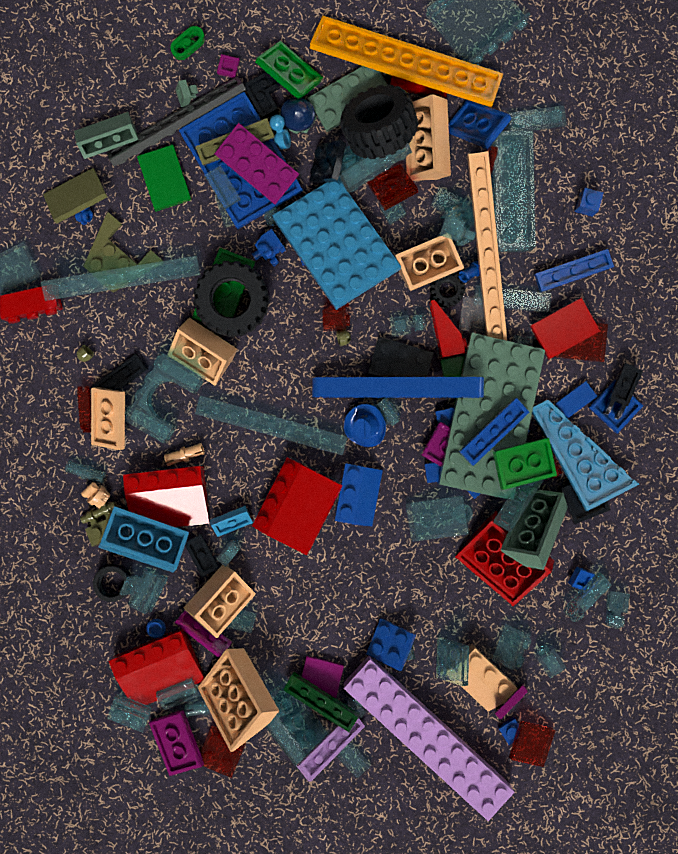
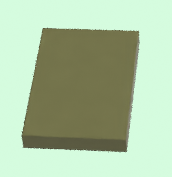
(75, 195)

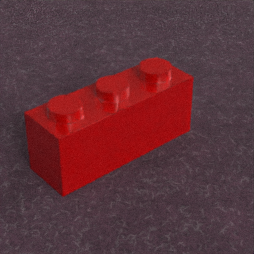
(27, 304)

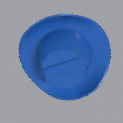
(365, 425)

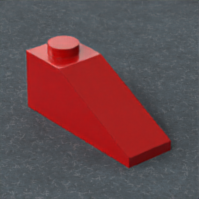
(448, 336)

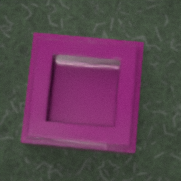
(228, 66)

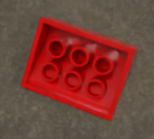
(169, 496)
(297, 506)
(499, 571)
(156, 666)

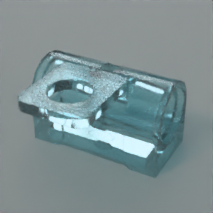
(144, 589)

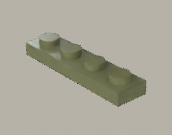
(206, 151)

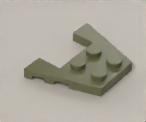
(106, 255)

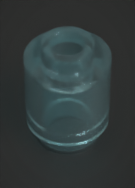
(389, 412)

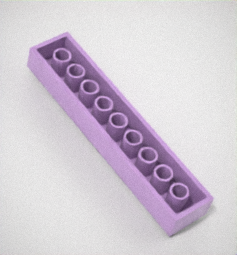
(428, 737)

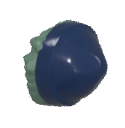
(298, 115)

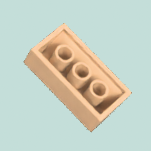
(431, 142)

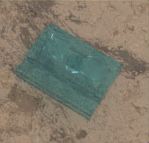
(129, 713)

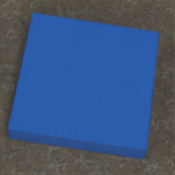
(616, 425)

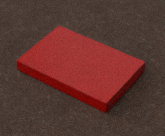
(565, 328)

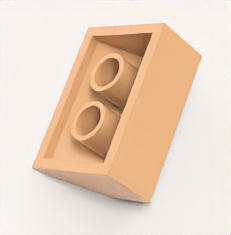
(428, 262)
(202, 350)
(219, 600)
(486, 682)

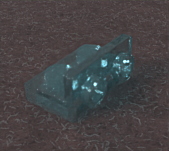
(512, 647)

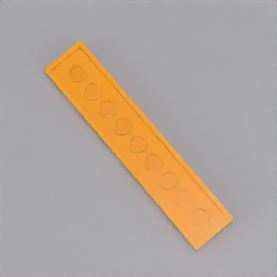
(406, 61)

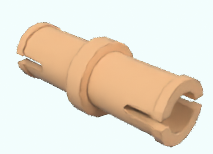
(184, 454)

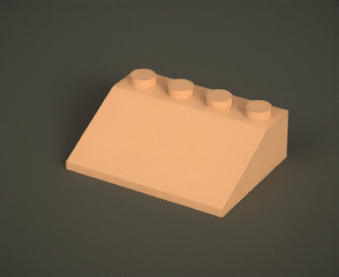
(237, 698)

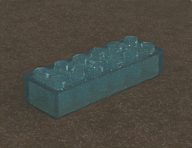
(514, 191)

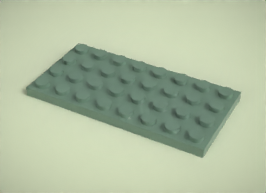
(508, 373)

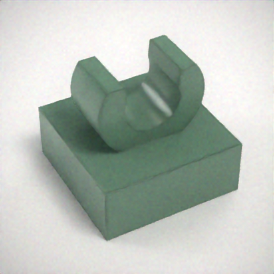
(185, 93)

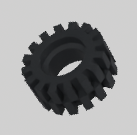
(447, 301)

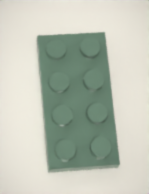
(332, 99)

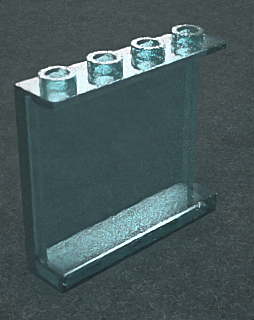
(476, 25)

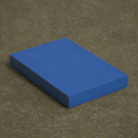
(478, 123)

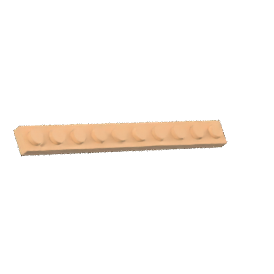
(487, 244)

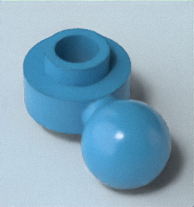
(282, 137)

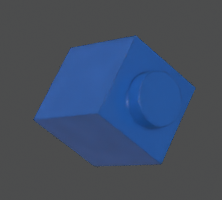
(588, 202)

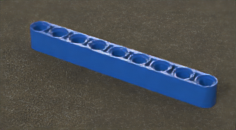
(398, 387)

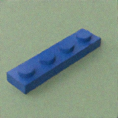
(574, 270)
(494, 431)

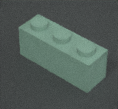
(106, 135)

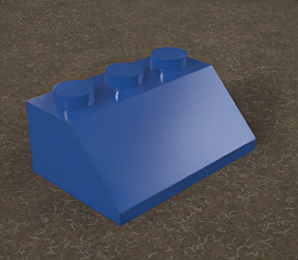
(358, 495)

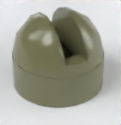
(343, 337)
(84, 353)

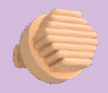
(96, 495)

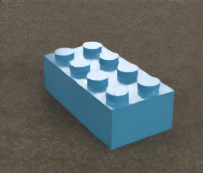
(143, 539)

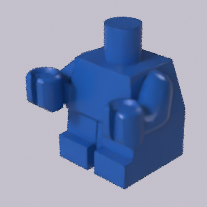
(268, 247)

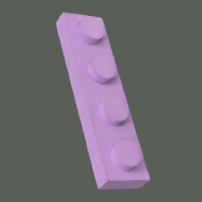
(327, 750)

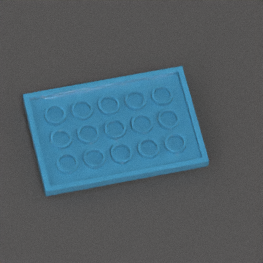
(336, 243)

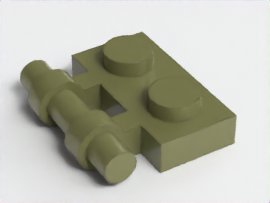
(97, 528)

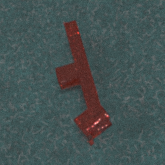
(84, 408)

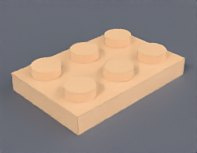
(108, 418)

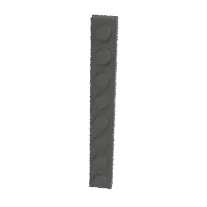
(180, 118)

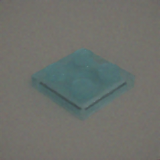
(452, 662)

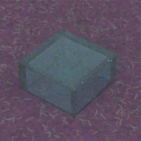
(229, 552)

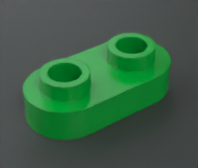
(185, 41)

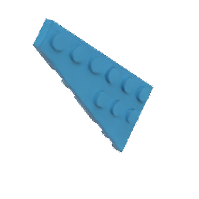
(583, 461)

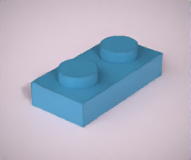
(231, 521)

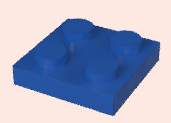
(391, 644)

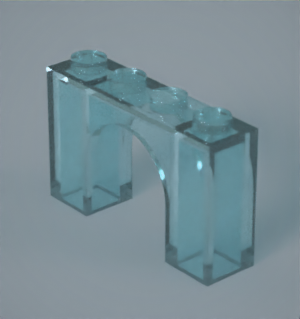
(141, 411)

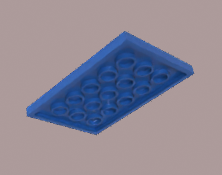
(221, 122)

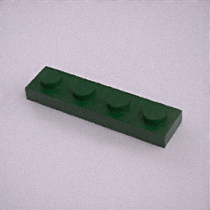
(321, 702)

